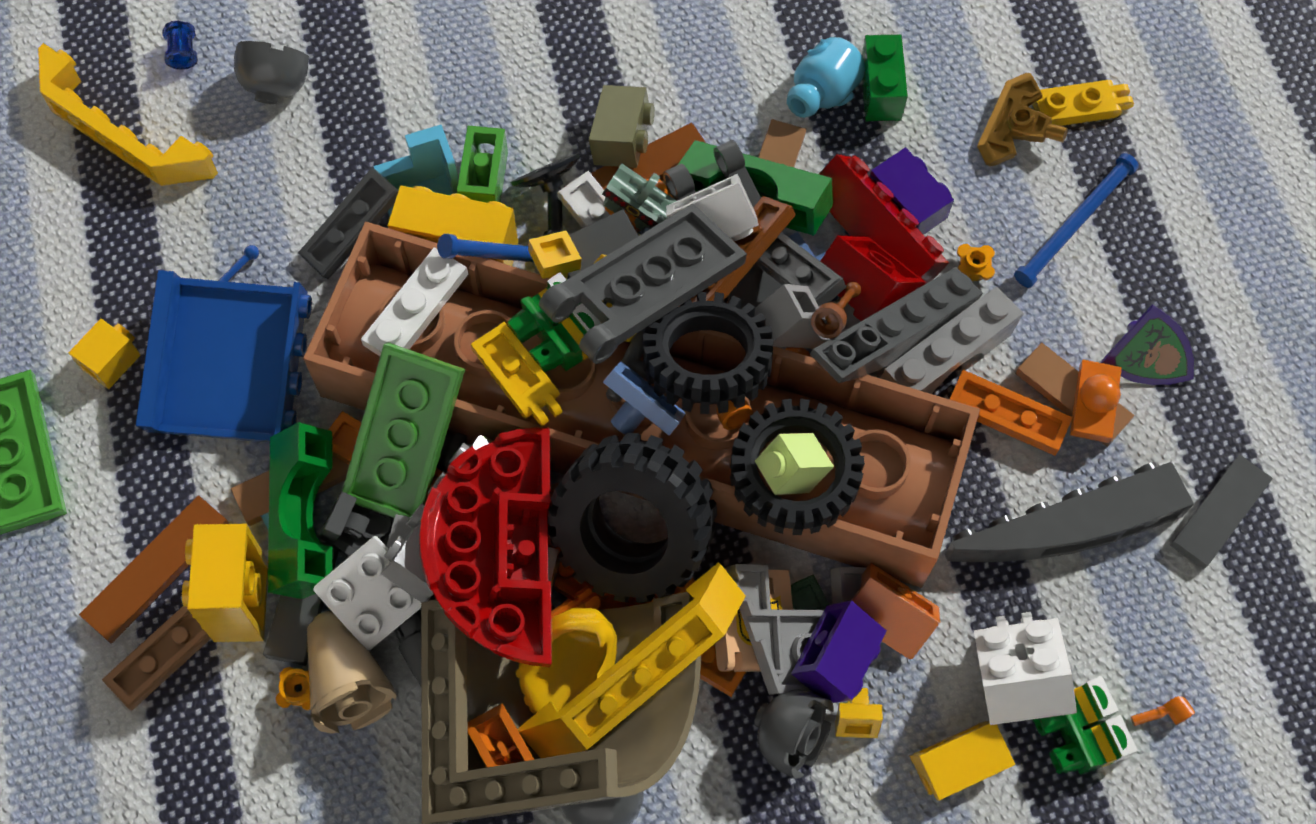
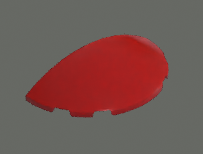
(489, 545)

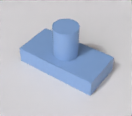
(640, 402)

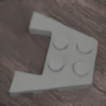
(782, 634)

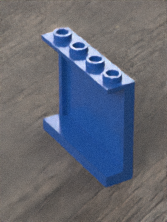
(223, 358)

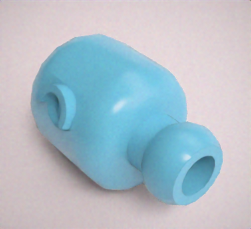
(826, 77)

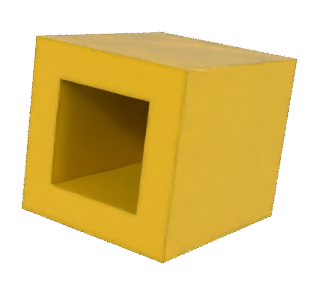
(105, 352)

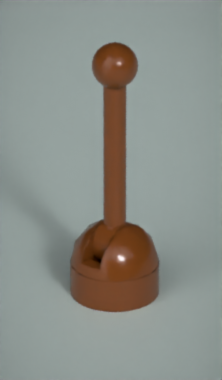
(834, 313)

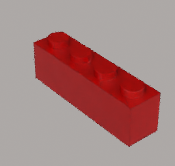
(868, 211)

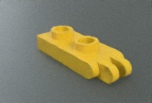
(1084, 102)
(517, 373)

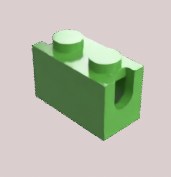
(483, 173)

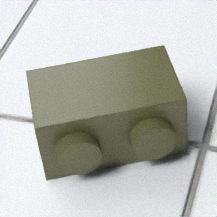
(621, 126)

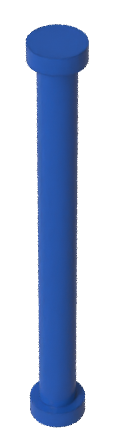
(1124, 166)
(450, 246)

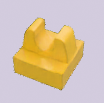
(554, 254)
(858, 717)

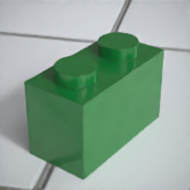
(884, 78)

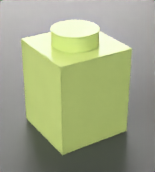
(794, 463)

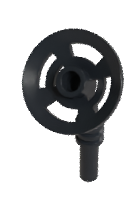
(550, 181)

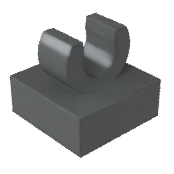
(343, 519)

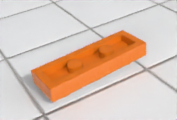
(1013, 413)

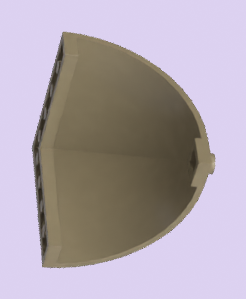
(467, 680)

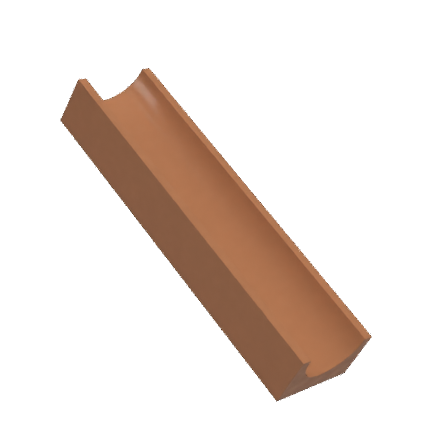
(908, 437)

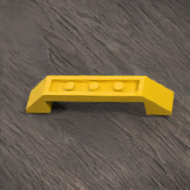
(179, 164)
(640, 671)

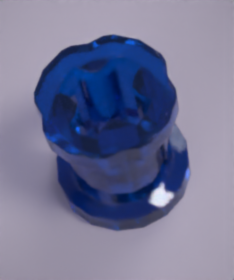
(179, 45)

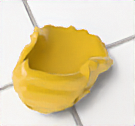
(581, 652)

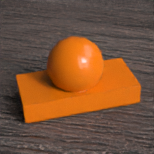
(1096, 401)

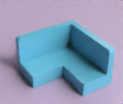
(428, 163)

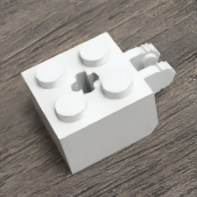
(1025, 670)

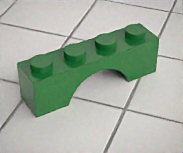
(803, 190)
(297, 468)

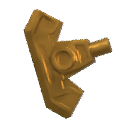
(1016, 120)

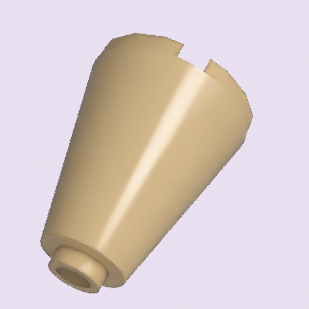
(343, 678)

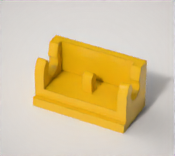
(962, 760)

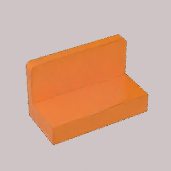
(898, 609)

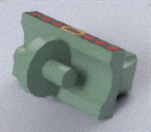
(637, 196)

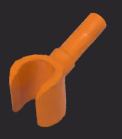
(1177, 708)

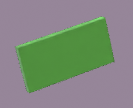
(402, 431)
(27, 464)

